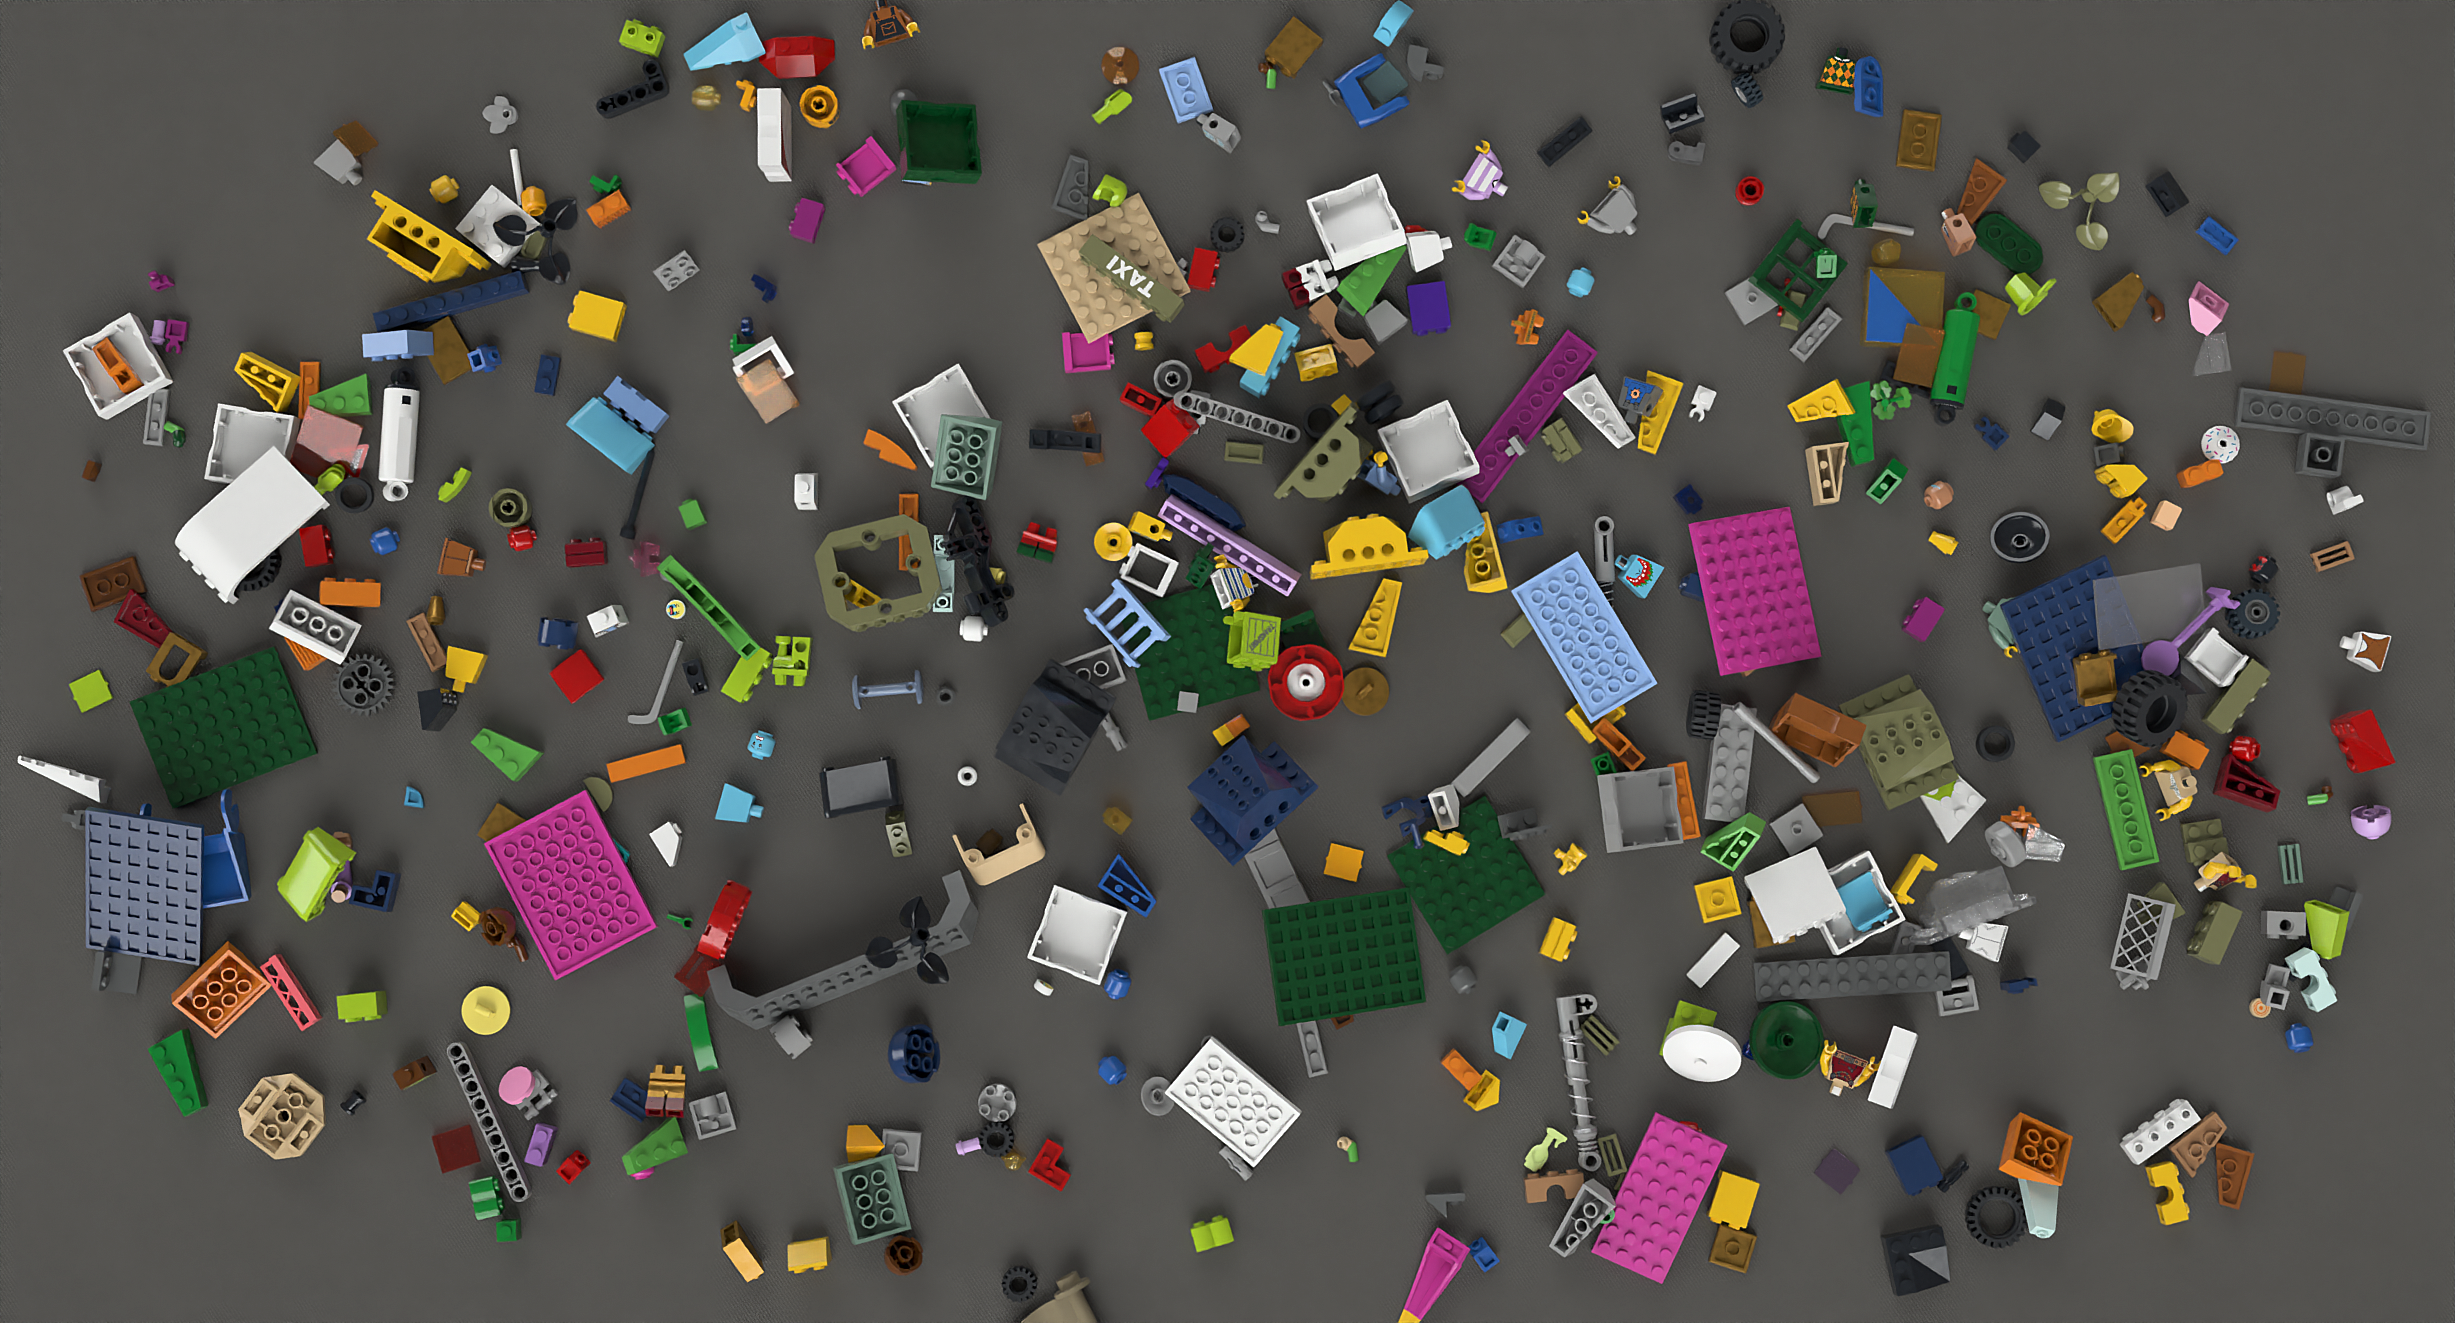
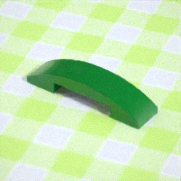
(700, 1032)

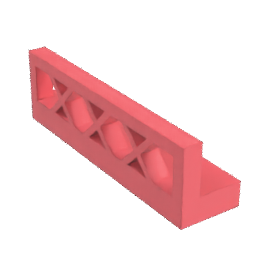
(294, 989)

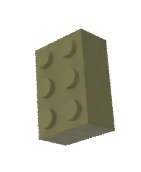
(2214, 932)

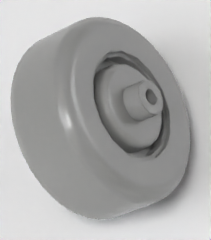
(2005, 844)

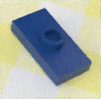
(2217, 235)

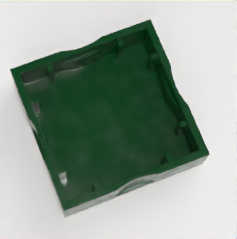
(938, 142)

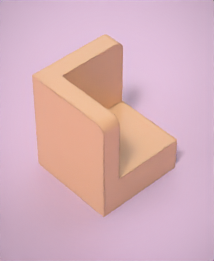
(2166, 515)

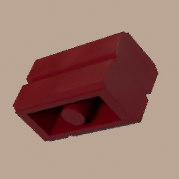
(586, 553)

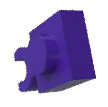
(1155, 478)

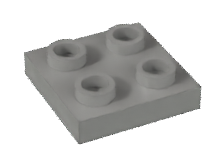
(1519, 261)
(713, 1115)

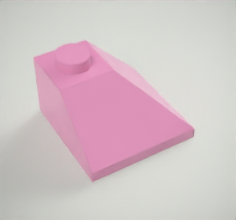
(2206, 308)

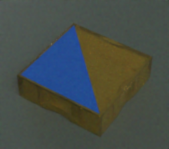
(1899, 298)

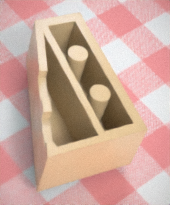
(1825, 472)

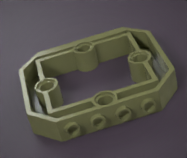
(873, 615)

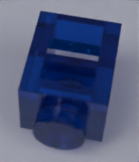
(1681, 499)

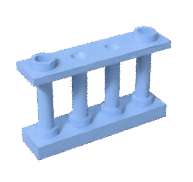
(1145, 619)

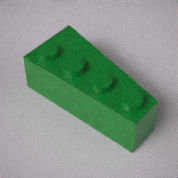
(1857, 427)
(180, 1071)

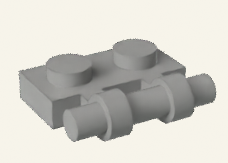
(539, 1088)

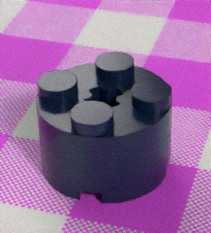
(557, 632)

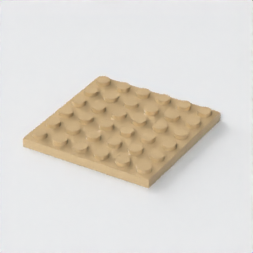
(1094, 299)

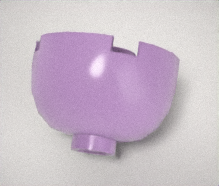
(2372, 821)

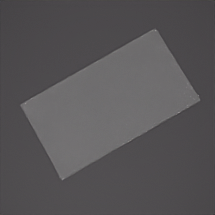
(2147, 605)

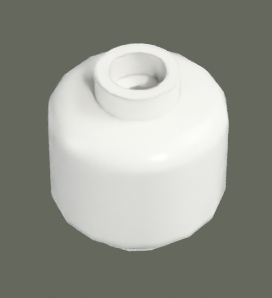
(973, 628)

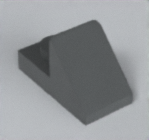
(1439, 1199)

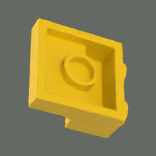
(1452, 842)

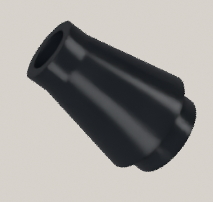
(524, 264)

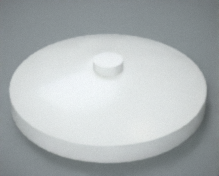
(1702, 1053)

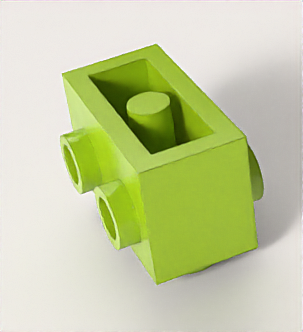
(642, 38)

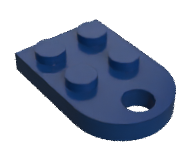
(1868, 87)

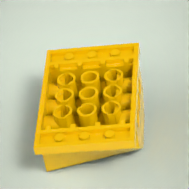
(420, 245)
(1365, 547)

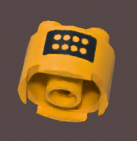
(817, 96)

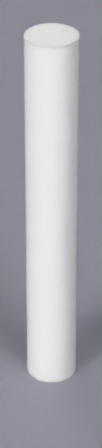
(517, 174)

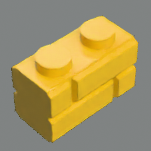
(1557, 939)

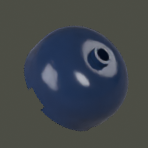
(905, 1051)

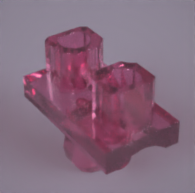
(646, 551)

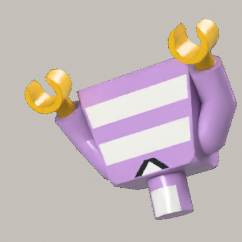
(1482, 177)

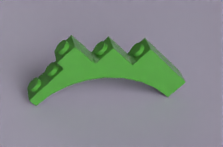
(709, 607)

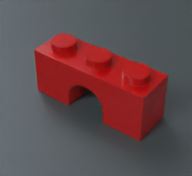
(1211, 359)

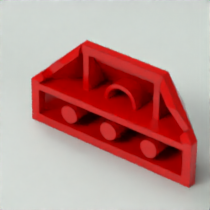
(797, 56)

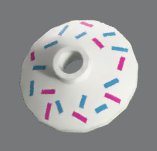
(2211, 444)

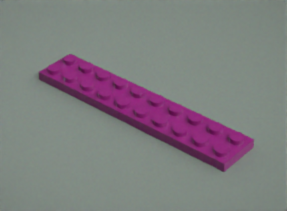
(1528, 412)

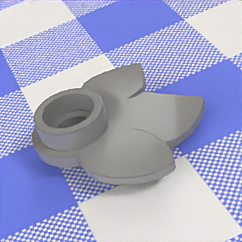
(498, 115)

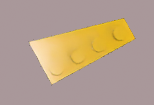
(1654, 426)

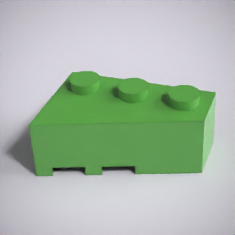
(346, 399)
(507, 754)
(1734, 841)
(658, 1147)

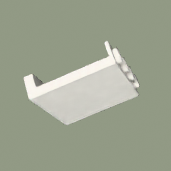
(1795, 895)

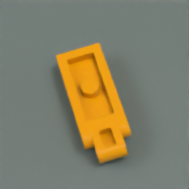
(2124, 520)

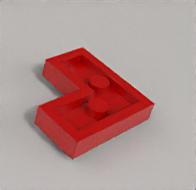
(1045, 1168)

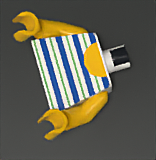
(1232, 584)

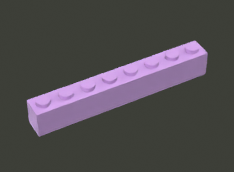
(1230, 544)

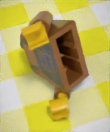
(887, 26)

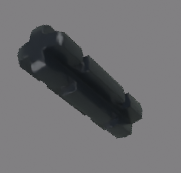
(1953, 1175)

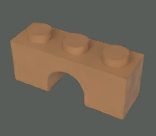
(1537, 1186)

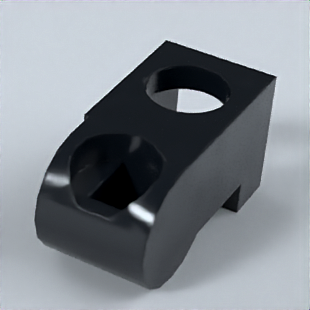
(696, 676)

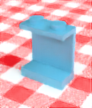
(1863, 902)

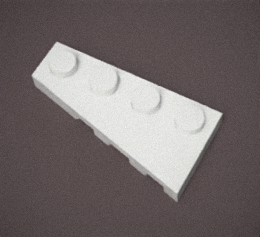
(1598, 407)

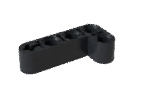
(632, 93)

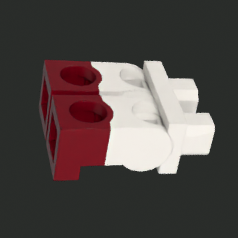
(1313, 281)

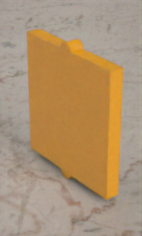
(1343, 862)

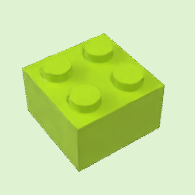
(358, 1005)

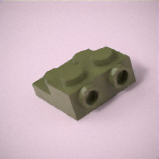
(2203, 841)

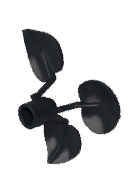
(560, 215)
(917, 917)

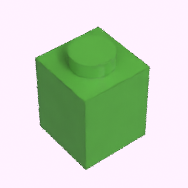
(692, 514)

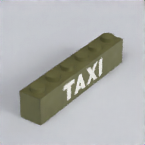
(1131, 278)

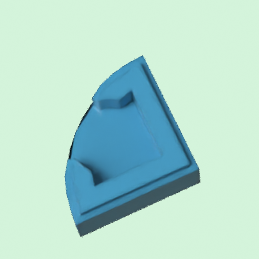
(414, 798)

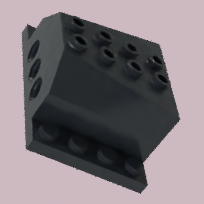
(1054, 726)

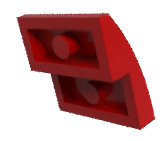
(576, 676)

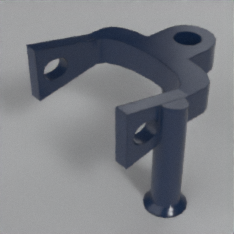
(1421, 808)

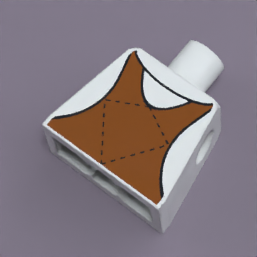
(2367, 649)

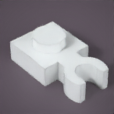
(1702, 400)

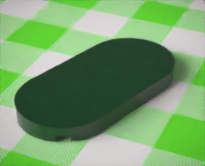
(2008, 244)

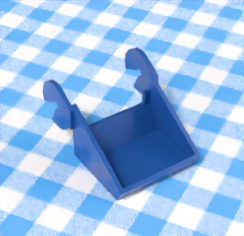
(224, 859)

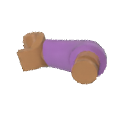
(343, 884)

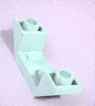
(946, 571)

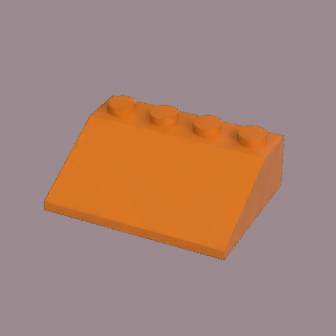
(220, 990)

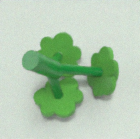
(1884, 408)

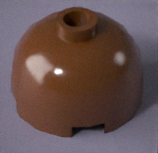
(498, 925)
(903, 1255)

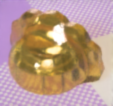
(1013, 1161)

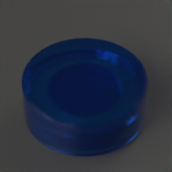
(747, 326)

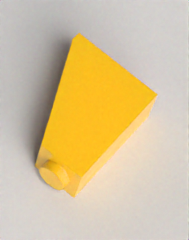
(1258, 350)

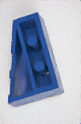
(1127, 887)

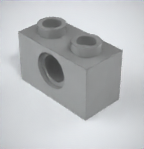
(2294, 924)

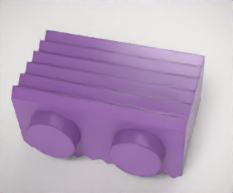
(541, 1144)

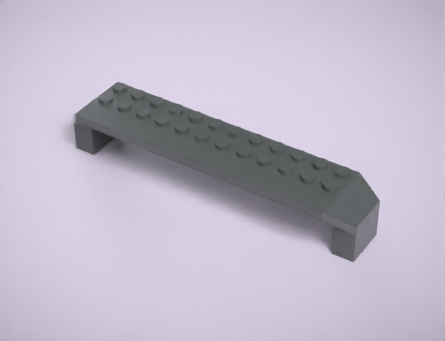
(951, 933)

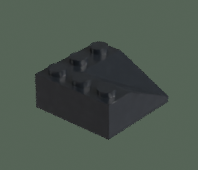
(1916, 1259)

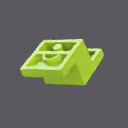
(1686, 1015)

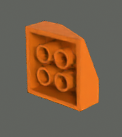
(2035, 1151)

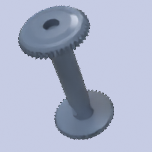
(887, 689)

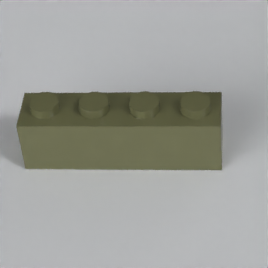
(2236, 697)

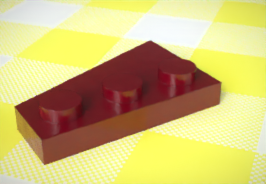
(141, 620)

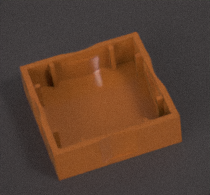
(1817, 730)

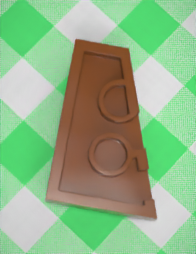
(1980, 191)
(2232, 1174)

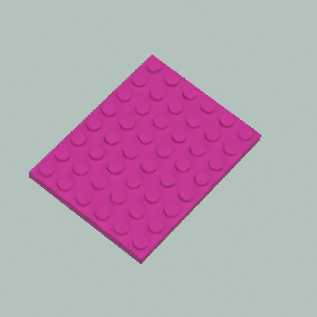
(1754, 590)
(571, 884)

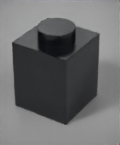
(2023, 146)

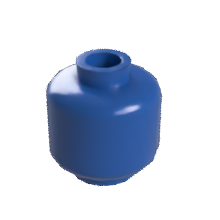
(384, 541)
(1117, 983)
(2299, 1038)
(1112, 1070)

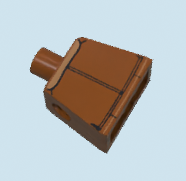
(459, 560)

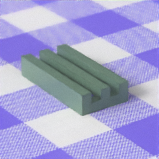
(2282, 862)

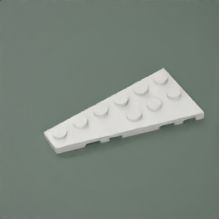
(1954, 812)

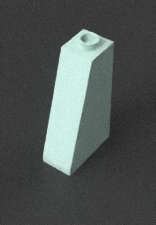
(2040, 1206)

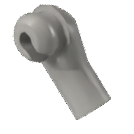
(1264, 224)

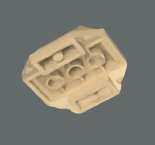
(263, 1117)

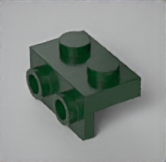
(1200, 567)

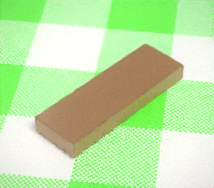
(428, 642)

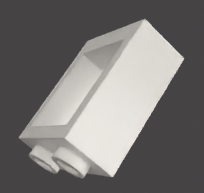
(784, 370)
(1126, 568)

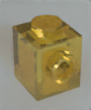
(1116, 820)

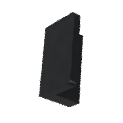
(2167, 194)

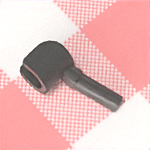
(1332, 93)

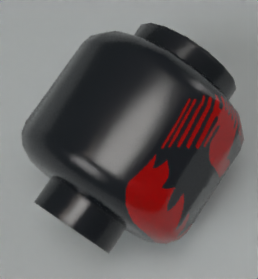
(2263, 569)

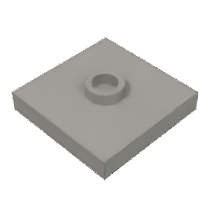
(1749, 301)
(1796, 829)
(904, 1146)

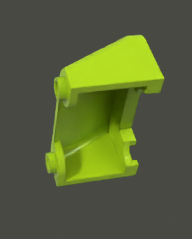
(313, 872)

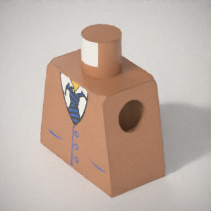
(1957, 232)

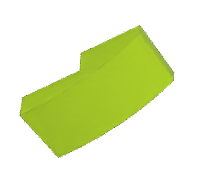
(448, 490)

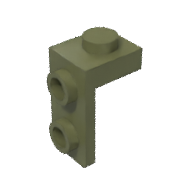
(897, 833)

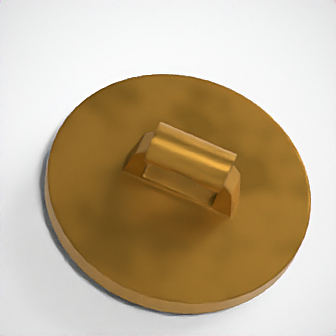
(1365, 691)

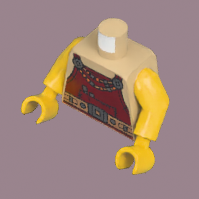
(2221, 872)
(1844, 1068)

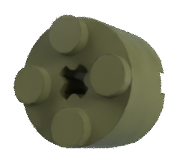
(503, 500)

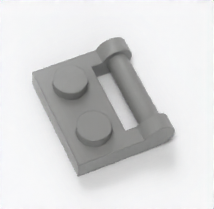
(1958, 1002)

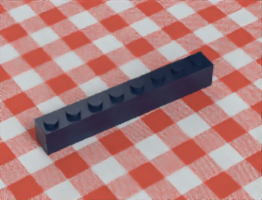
(451, 302)

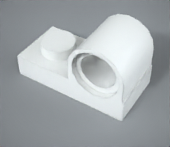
(2342, 499)

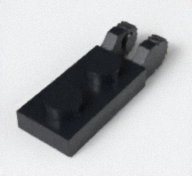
(1888, 373)

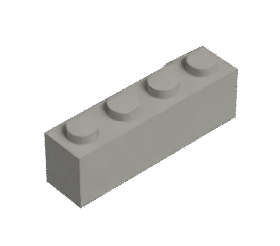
(1585, 1213)

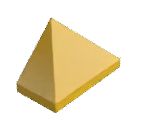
(1484, 1093)

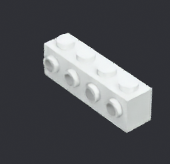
(2159, 1131)

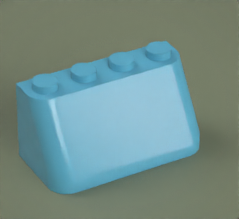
(611, 434)
(1447, 523)

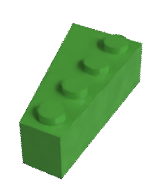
(1368, 278)

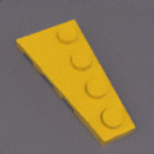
(1378, 621)

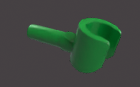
(680, 920)

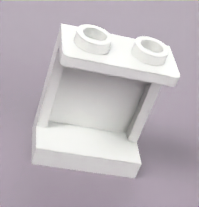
(2216, 658)

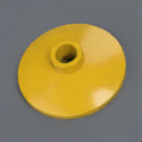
(1106, 534)

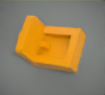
(749, 98)

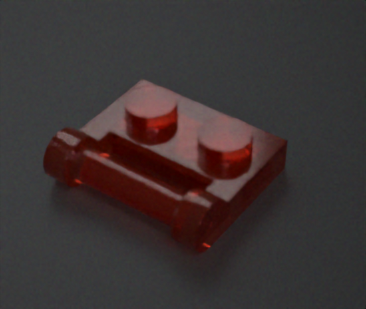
(699, 981)

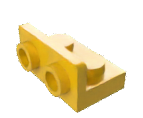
(1316, 362)

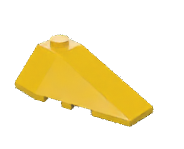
(1482, 563)

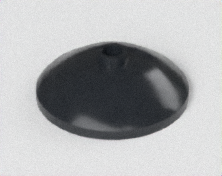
(2016, 529)

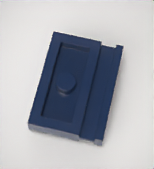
(2018, 985)
(631, 1099)

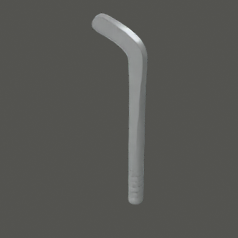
(1835, 218)
(646, 719)

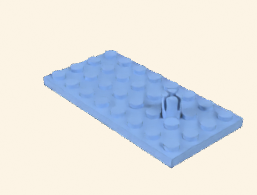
(1584, 637)

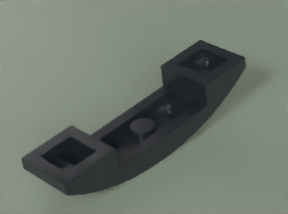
(1065, 440)

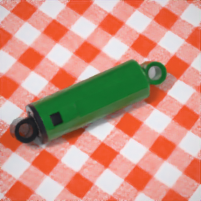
(1955, 359)

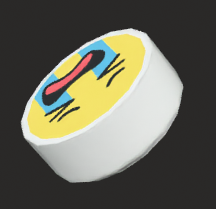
(676, 609)
(1043, 987)

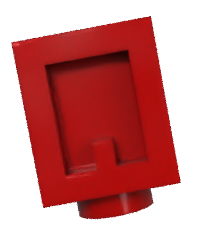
(573, 1166)

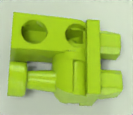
(795, 664)

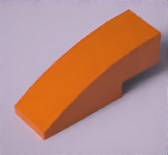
(117, 366)
(889, 450)
(1618, 745)

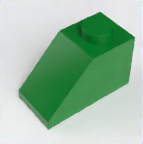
(1887, 481)

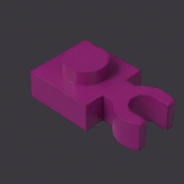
(176, 332)

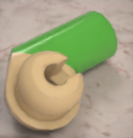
(1350, 1146)

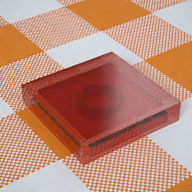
(456, 1148)

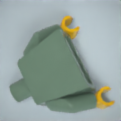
(1998, 626)

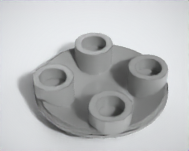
(997, 1103)

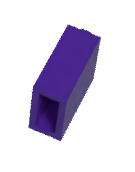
(1428, 308)

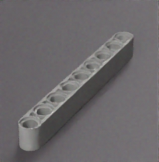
(497, 1127)

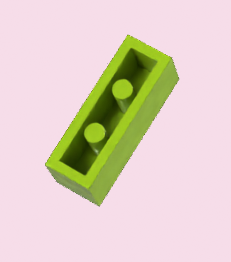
(746, 675)

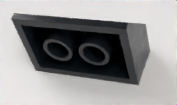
(436, 708)

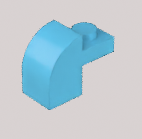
(1392, 22)

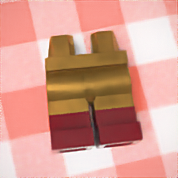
(666, 1085)

